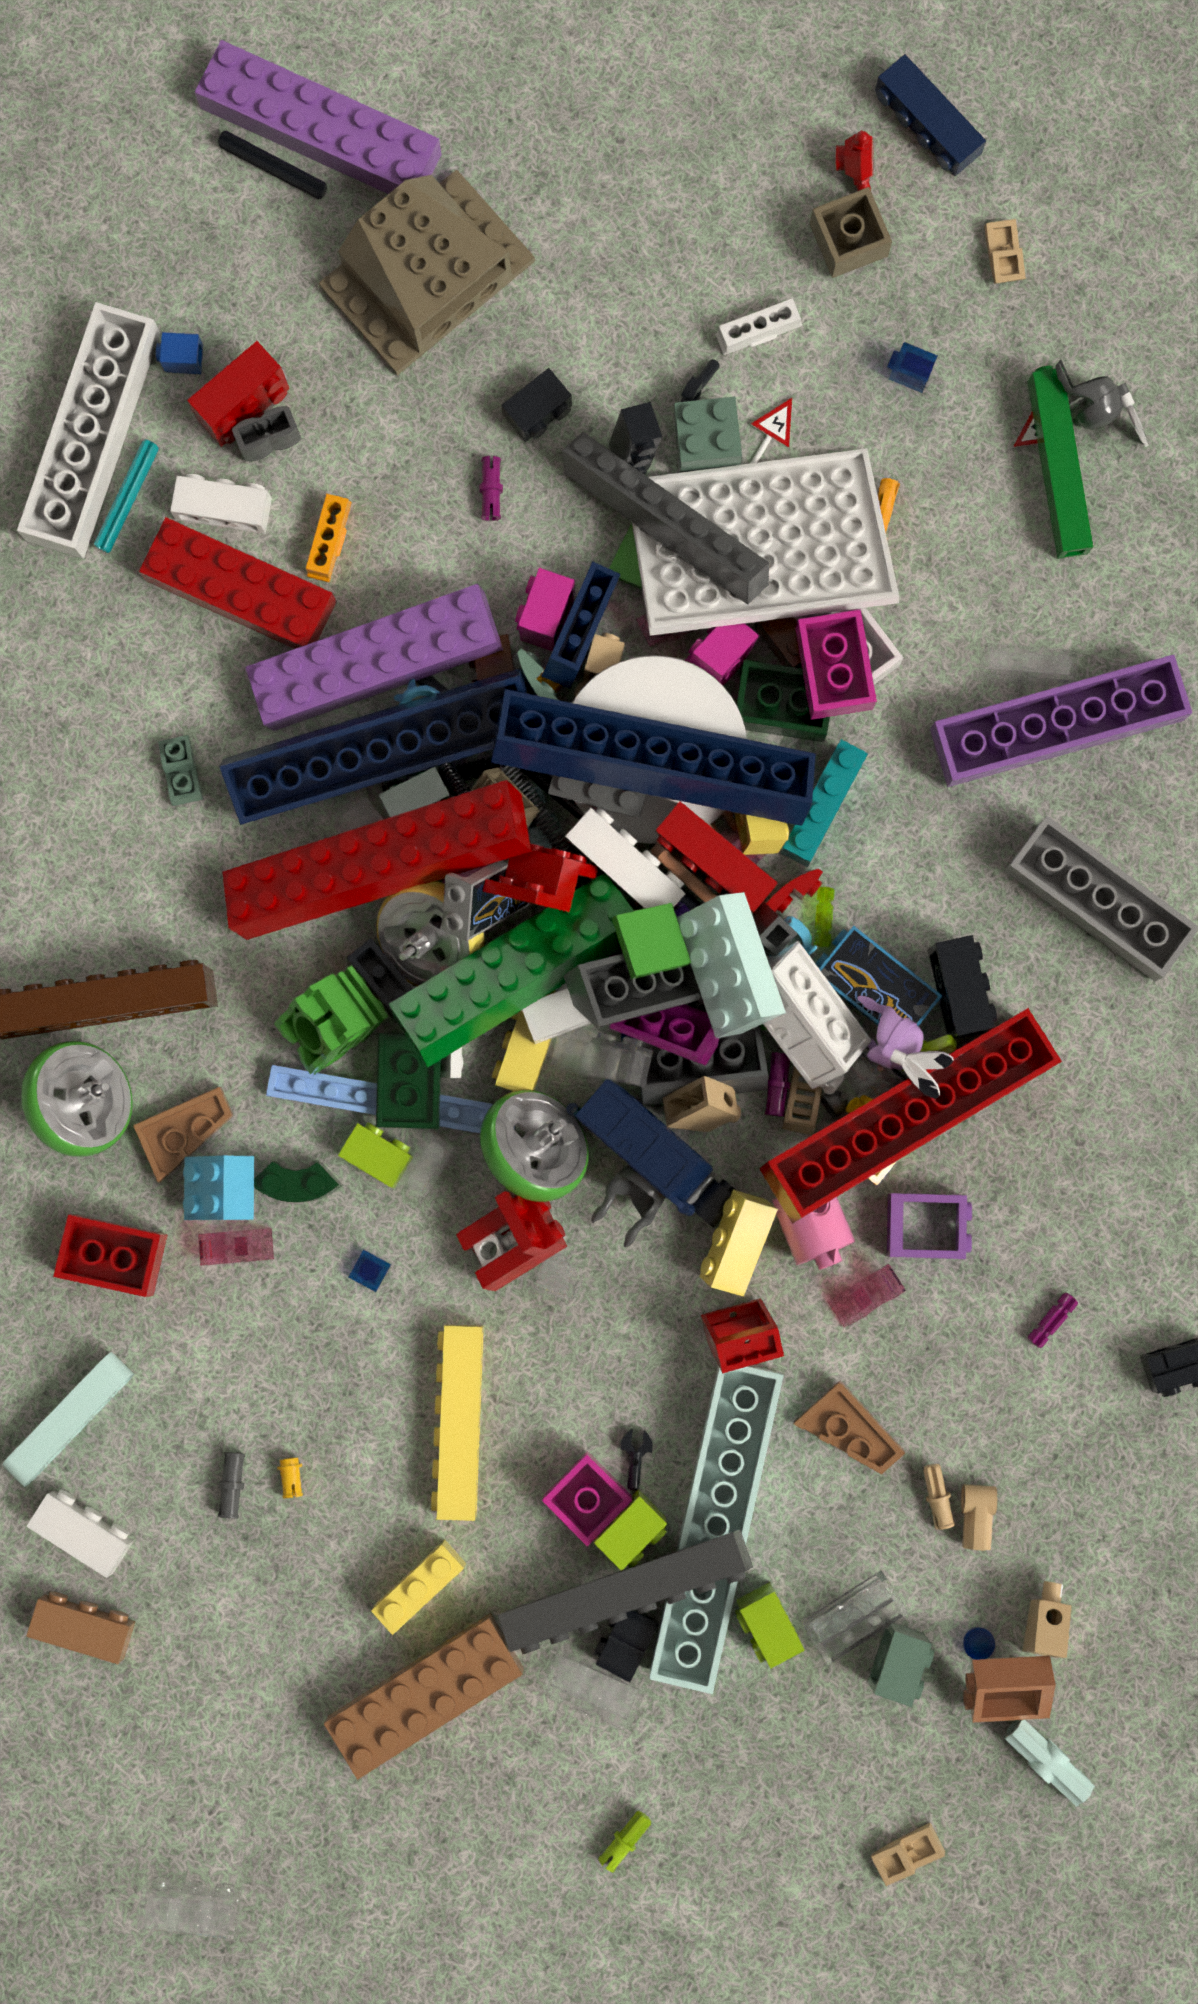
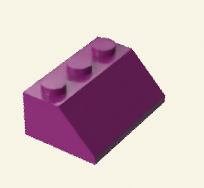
(676, 1030)

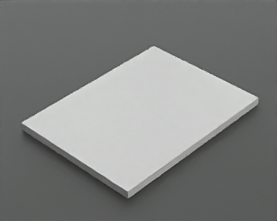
(803, 515)

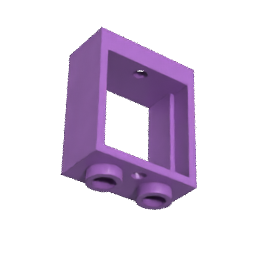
(895, 1208)

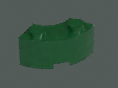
(298, 1185)

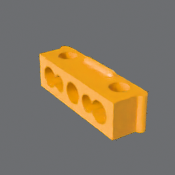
(334, 545)

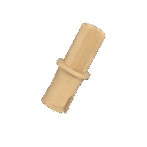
(938, 1497)

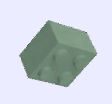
(707, 434)
(900, 1664)

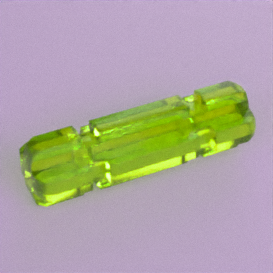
(824, 917)

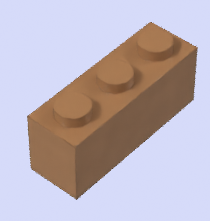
(81, 1627)

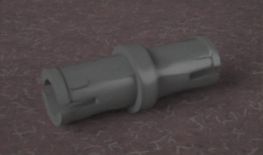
(231, 1485)

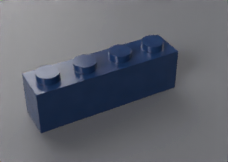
(929, 115)
(581, 625)

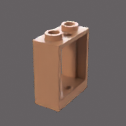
(1010, 1689)

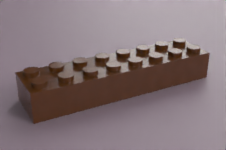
(106, 999)

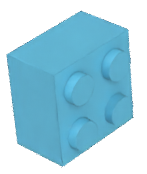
(218, 1188)

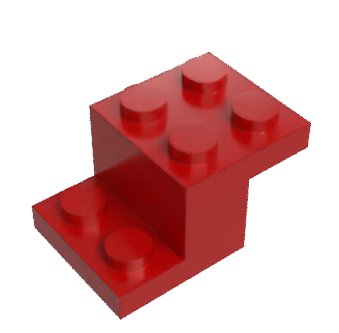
(542, 877)

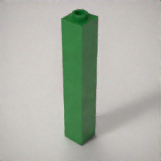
(1060, 464)

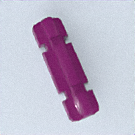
(1053, 1320)

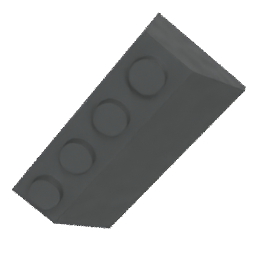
(609, 995)
(735, 1062)

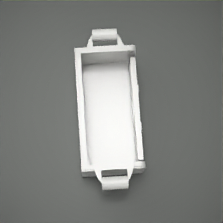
(817, 1026)

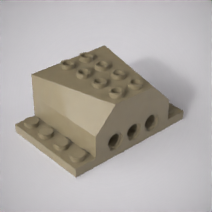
(422, 266)

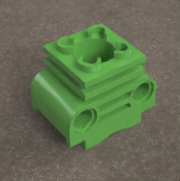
(331, 1019)

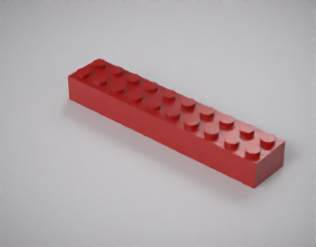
(376, 860)
(907, 1118)

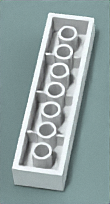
(89, 430)

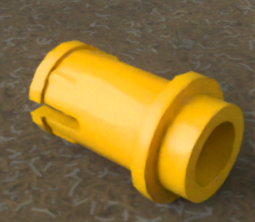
(290, 1477)

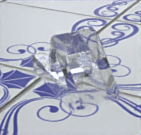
(870, 1077)

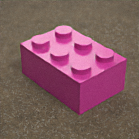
(835, 664)

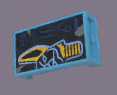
(866, 969)

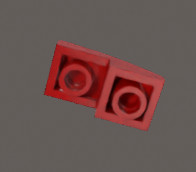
(804, 884)

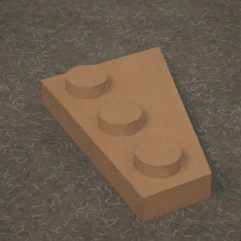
(182, 1130)
(850, 1427)

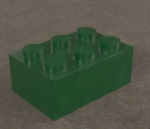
(776, 702)

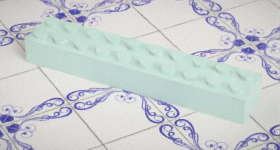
(717, 1504)

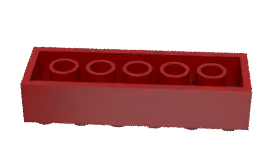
(237, 585)

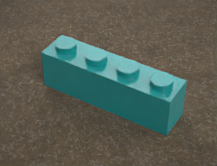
(825, 802)

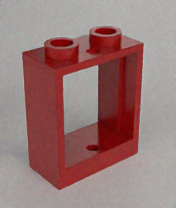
(728, 1335)

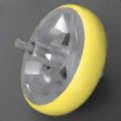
(416, 954)

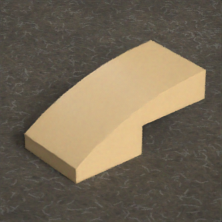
(1004, 251)
(907, 1854)

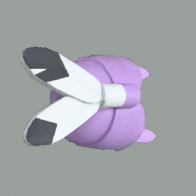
(900, 1048)

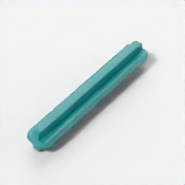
(126, 496)

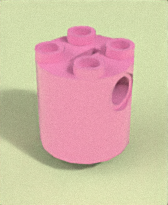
(817, 1234)

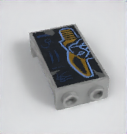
(472, 911)

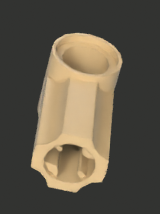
(978, 1506)

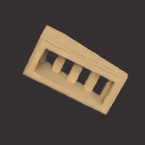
(796, 1124)

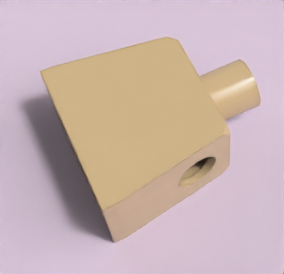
(701, 1106)
(1046, 1637)

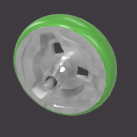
(57, 1118)
(544, 1124)

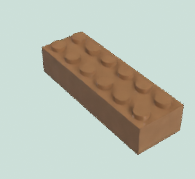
(423, 1696)

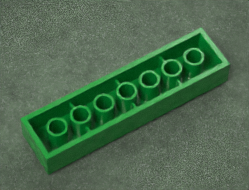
(510, 972)

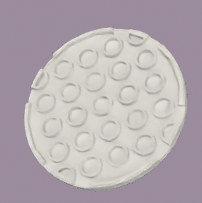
(665, 692)

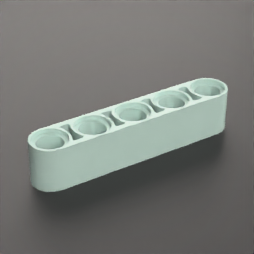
(68, 1419)

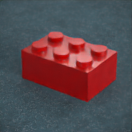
(239, 393)
(110, 1255)

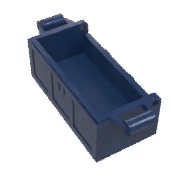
(644, 1143)

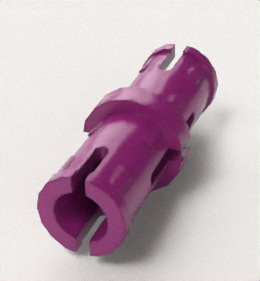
(491, 488)
(777, 1085)

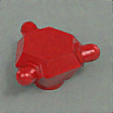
(857, 159)

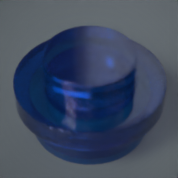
(978, 1643)

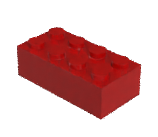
(714, 856)

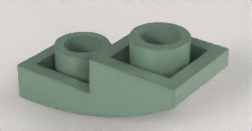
(530, 671)
(180, 770)

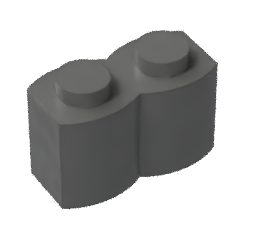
(262, 435)

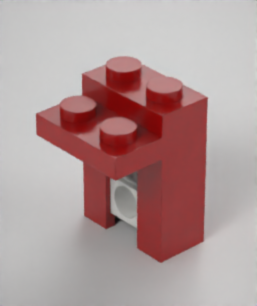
(531, 1229)

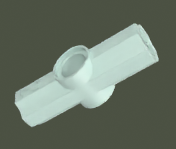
(1049, 1761)

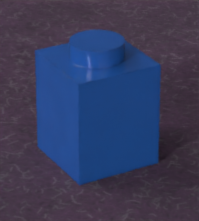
(180, 353)

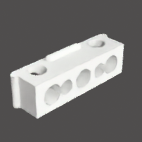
(758, 336)

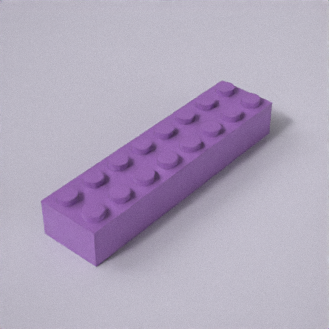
(314, 120)
(374, 658)
(1060, 720)

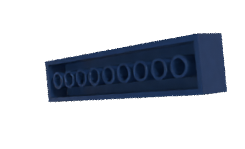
(367, 749)
(654, 758)

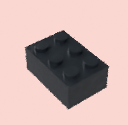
(962, 987)

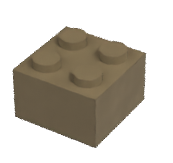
(850, 232)

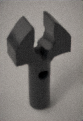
(695, 385)
(635, 1457)

